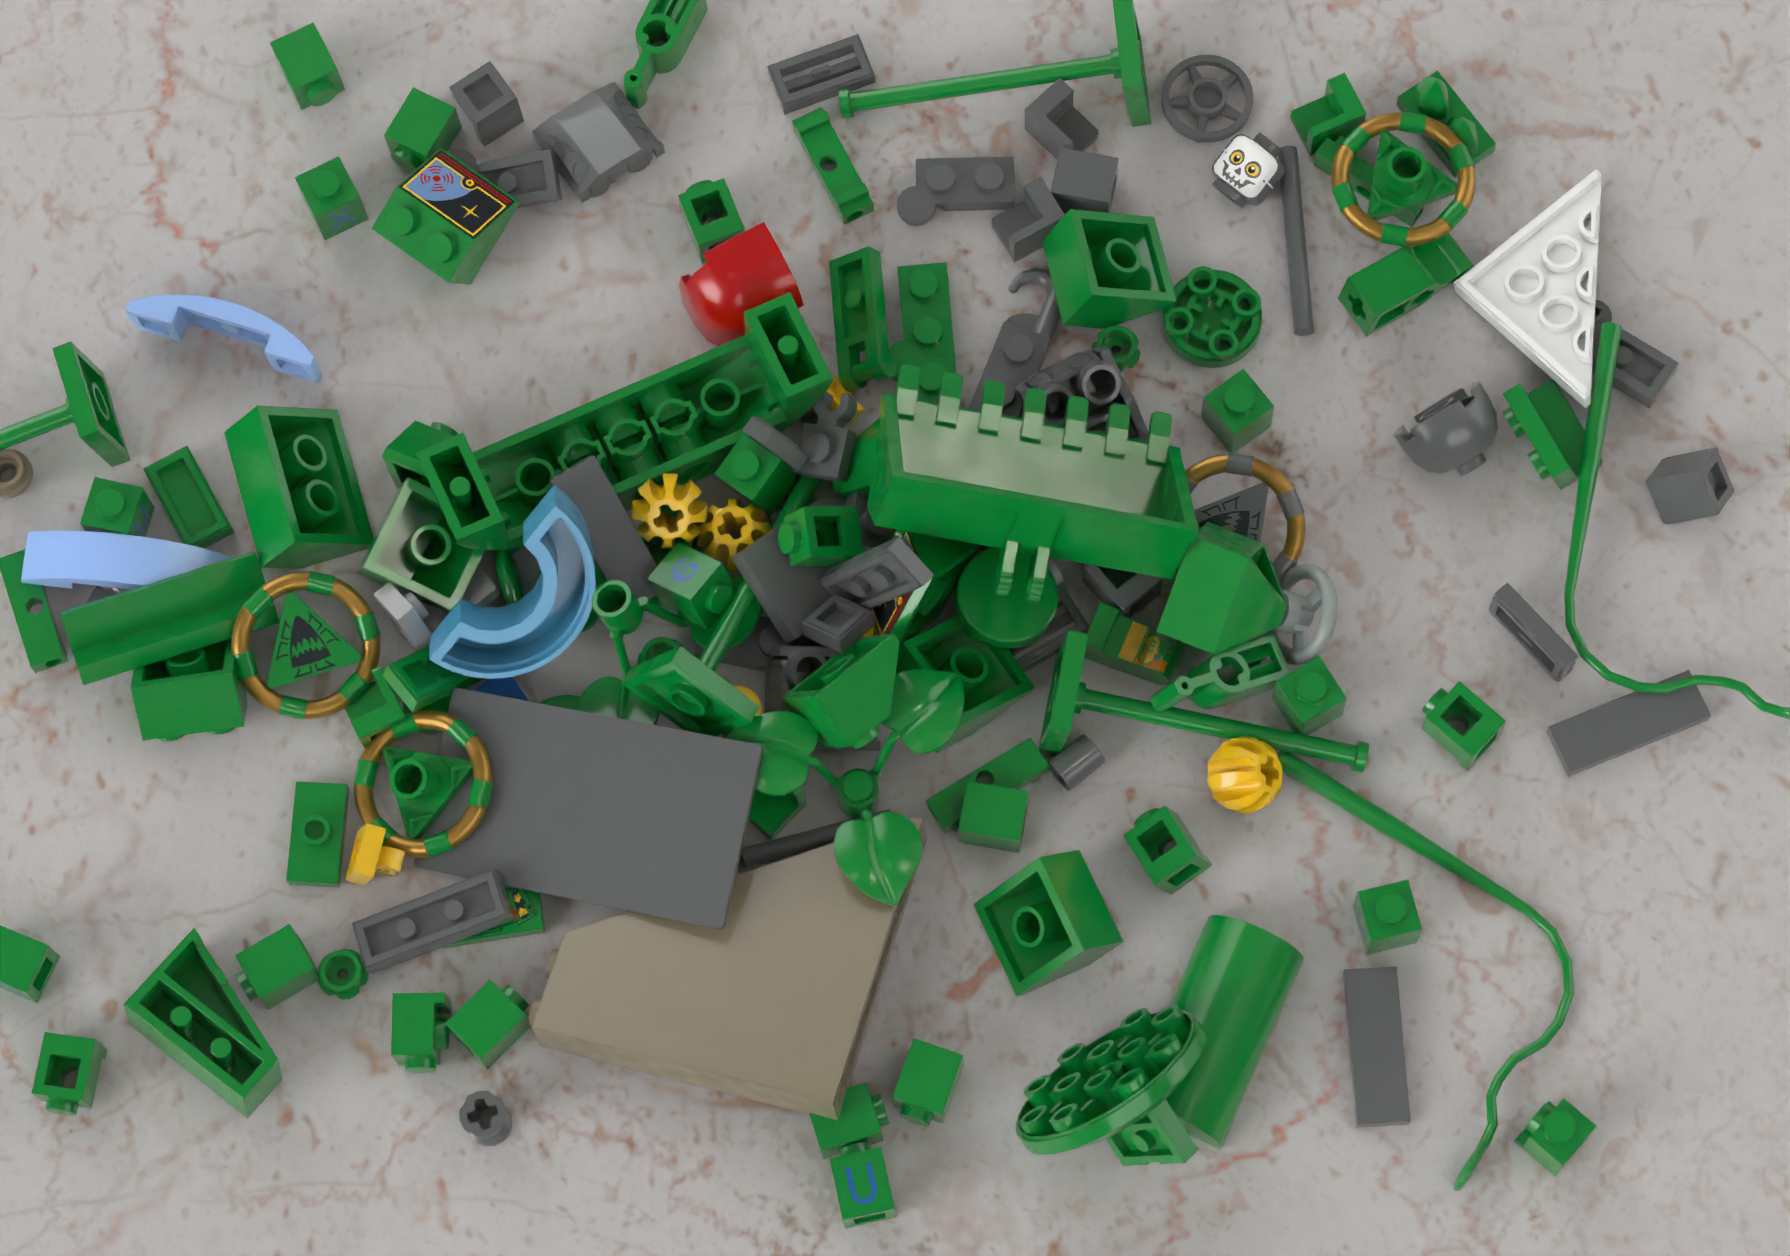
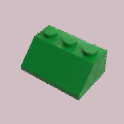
(298, 486)

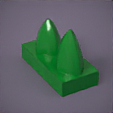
(1439, 101)

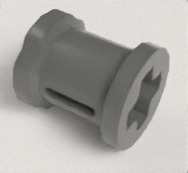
(471, 1113)

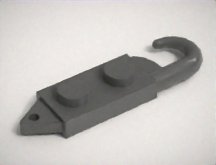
(1020, 345)

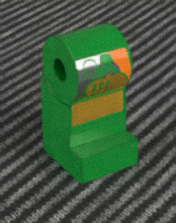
(1132, 646)

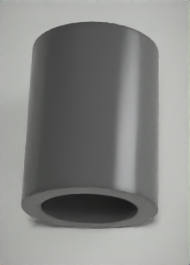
(1076, 762)

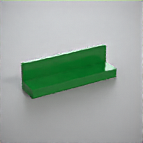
(163, 618)

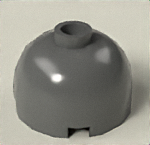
(1452, 432)

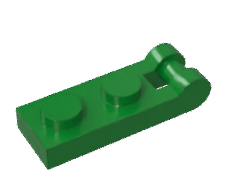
(860, 319)

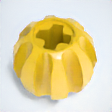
(678, 498)
(720, 521)
(1245, 774)

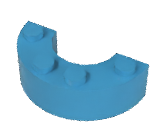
(542, 623)

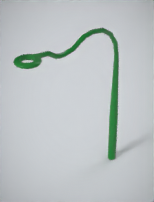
(1589, 466)
(1420, 844)

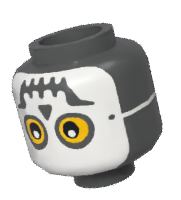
(1248, 169)

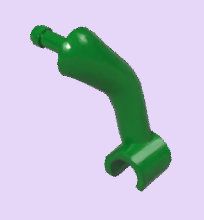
(508, 574)

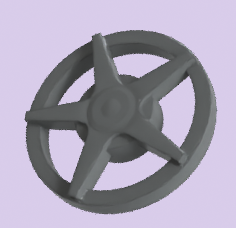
(1207, 98)

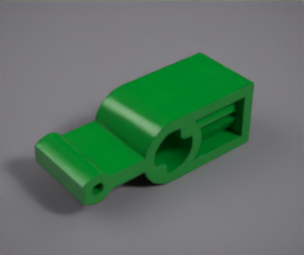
(662, 21)
(1402, 282)
(1227, 676)

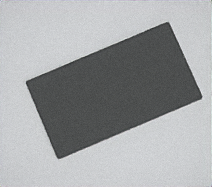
(603, 808)

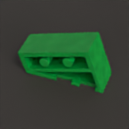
(204, 1026)

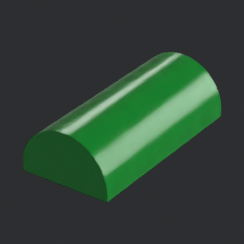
(1236, 993)

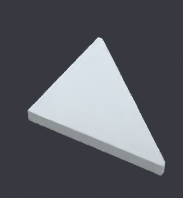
(1545, 286)

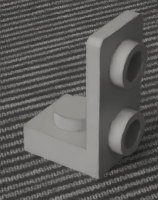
(419, 620)

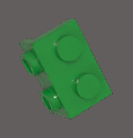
(1550, 428)

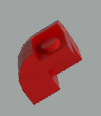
(736, 279)

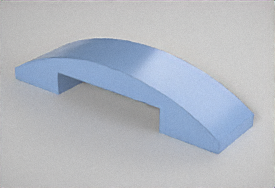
(172, 313)
(107, 559)

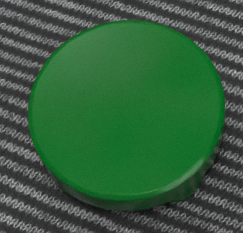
(1213, 318)
(997, 618)

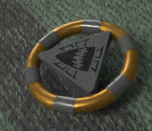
(1246, 509)

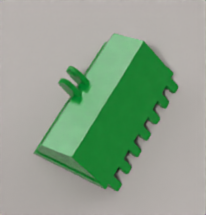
(1030, 481)

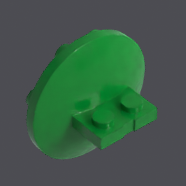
(1118, 1091)

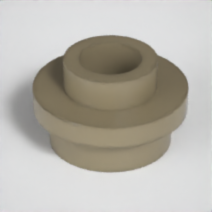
(24, 473)

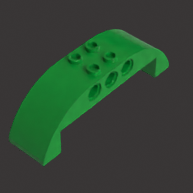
(661, 424)

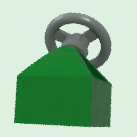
(1233, 594)

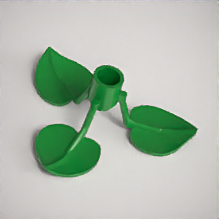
(622, 615)
(877, 851)

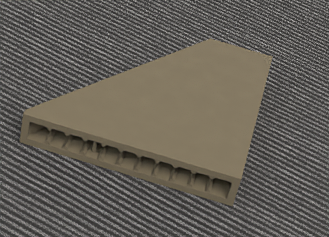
(743, 1010)

